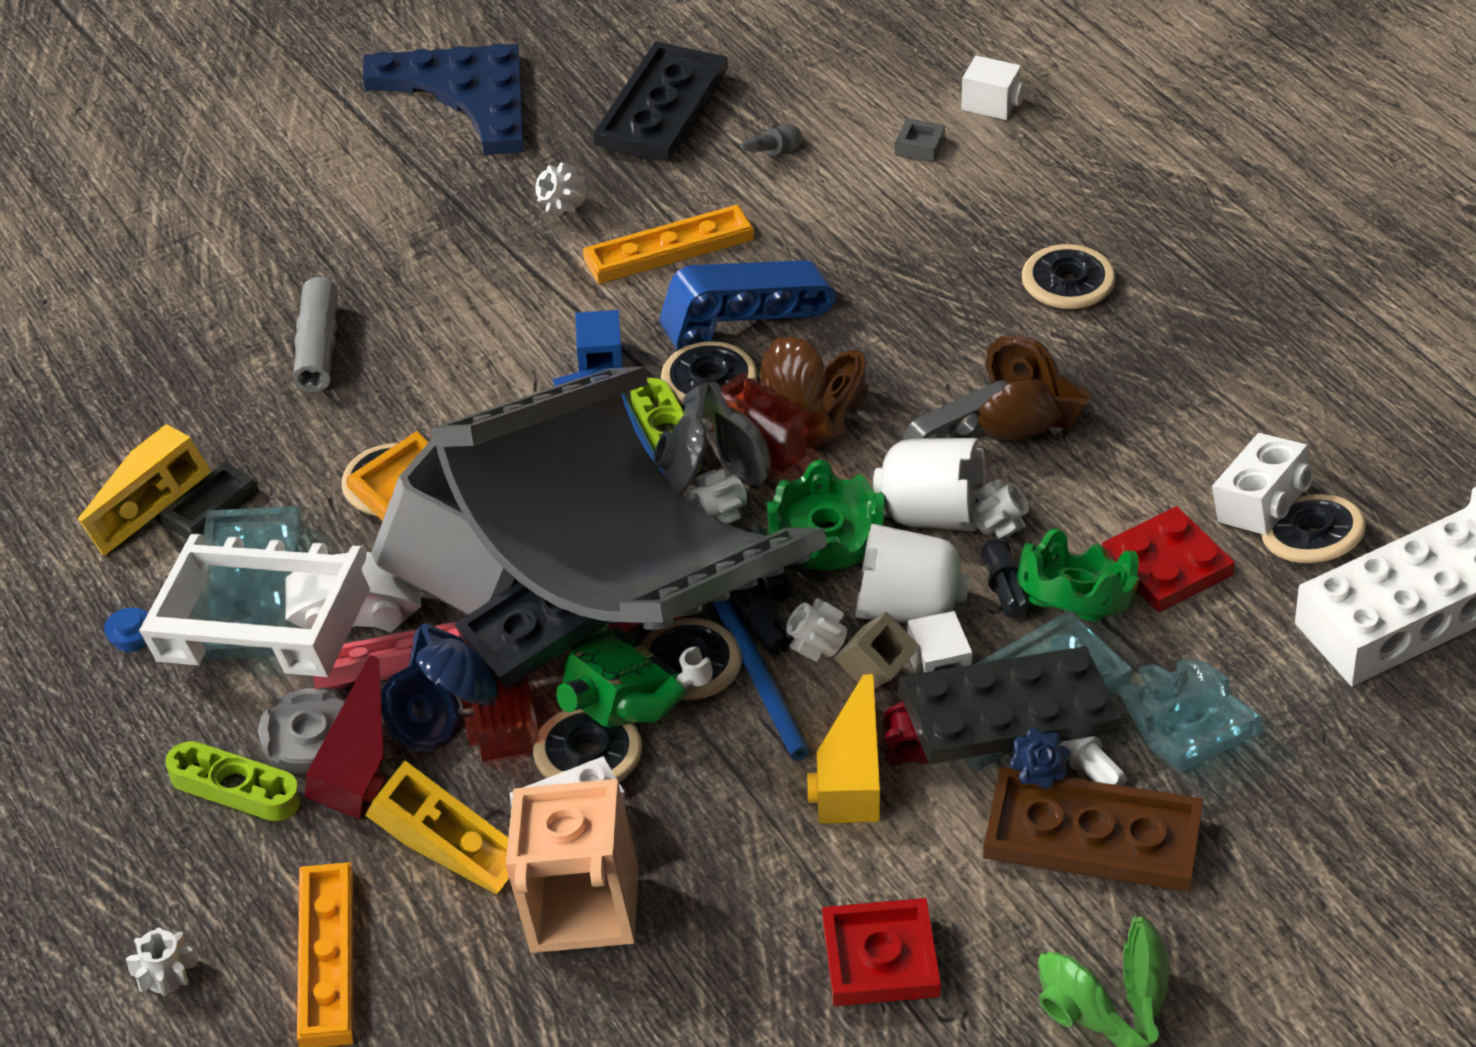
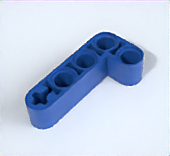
(740, 292)

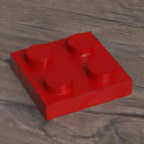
(1172, 557)
(880, 952)

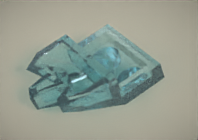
(1188, 713)

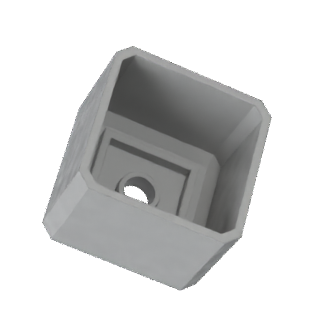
(431, 542)

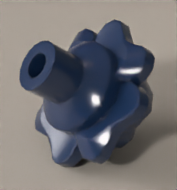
(1039, 758)

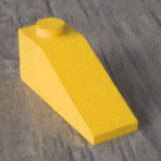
(143, 487)
(848, 763)
(441, 828)

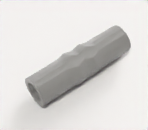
(315, 334)

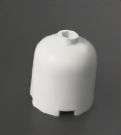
(932, 482)
(909, 576)

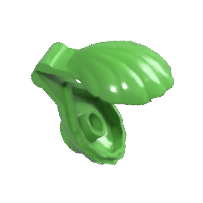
(1077, 996)

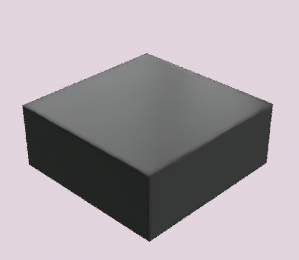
(920, 140)

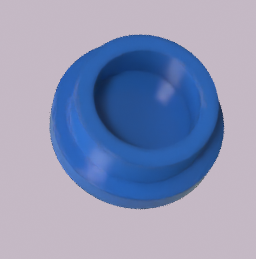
(123, 629)

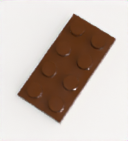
(1095, 830)

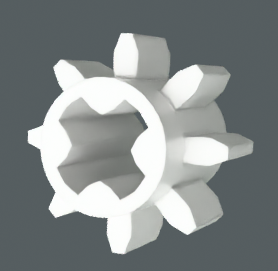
(561, 189)
(719, 495)
(999, 509)
(816, 629)
(161, 961)

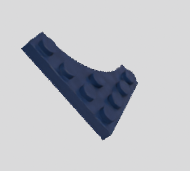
(470, 79)

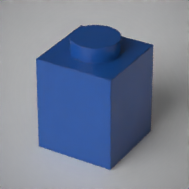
(598, 340)

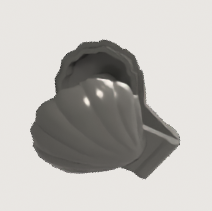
(736, 437)

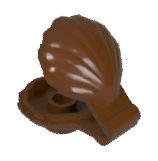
(1035, 392)
(828, 393)

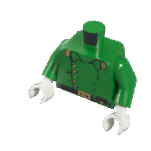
(623, 681)

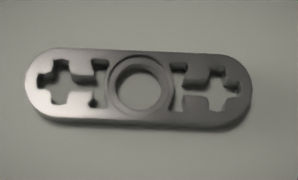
(945, 420)

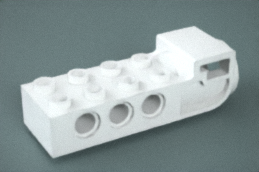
(1394, 599)

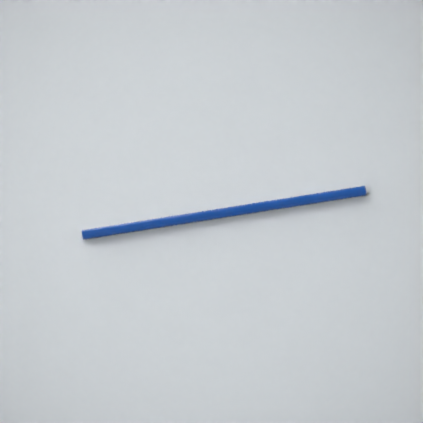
(751, 657)

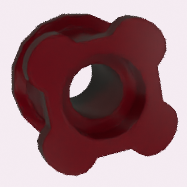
(901, 737)

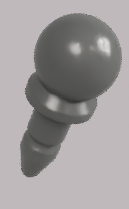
(775, 141)

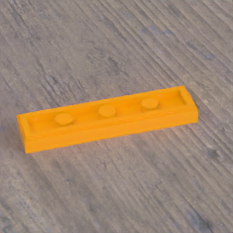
(668, 244)
(325, 956)

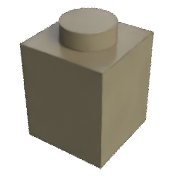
(877, 649)

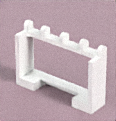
(299, 651)

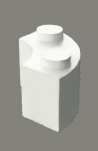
(385, 607)

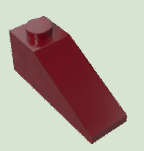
(350, 760)

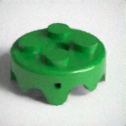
(823, 499)
(1078, 583)

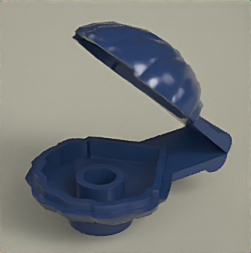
(436, 671)

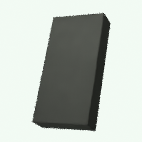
(220, 490)

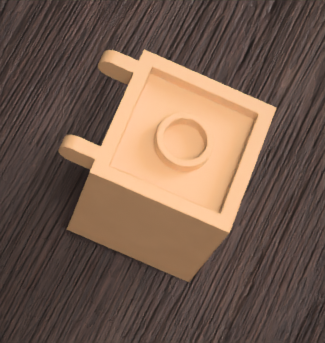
(573, 866)

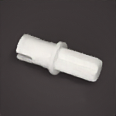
(1088, 756)

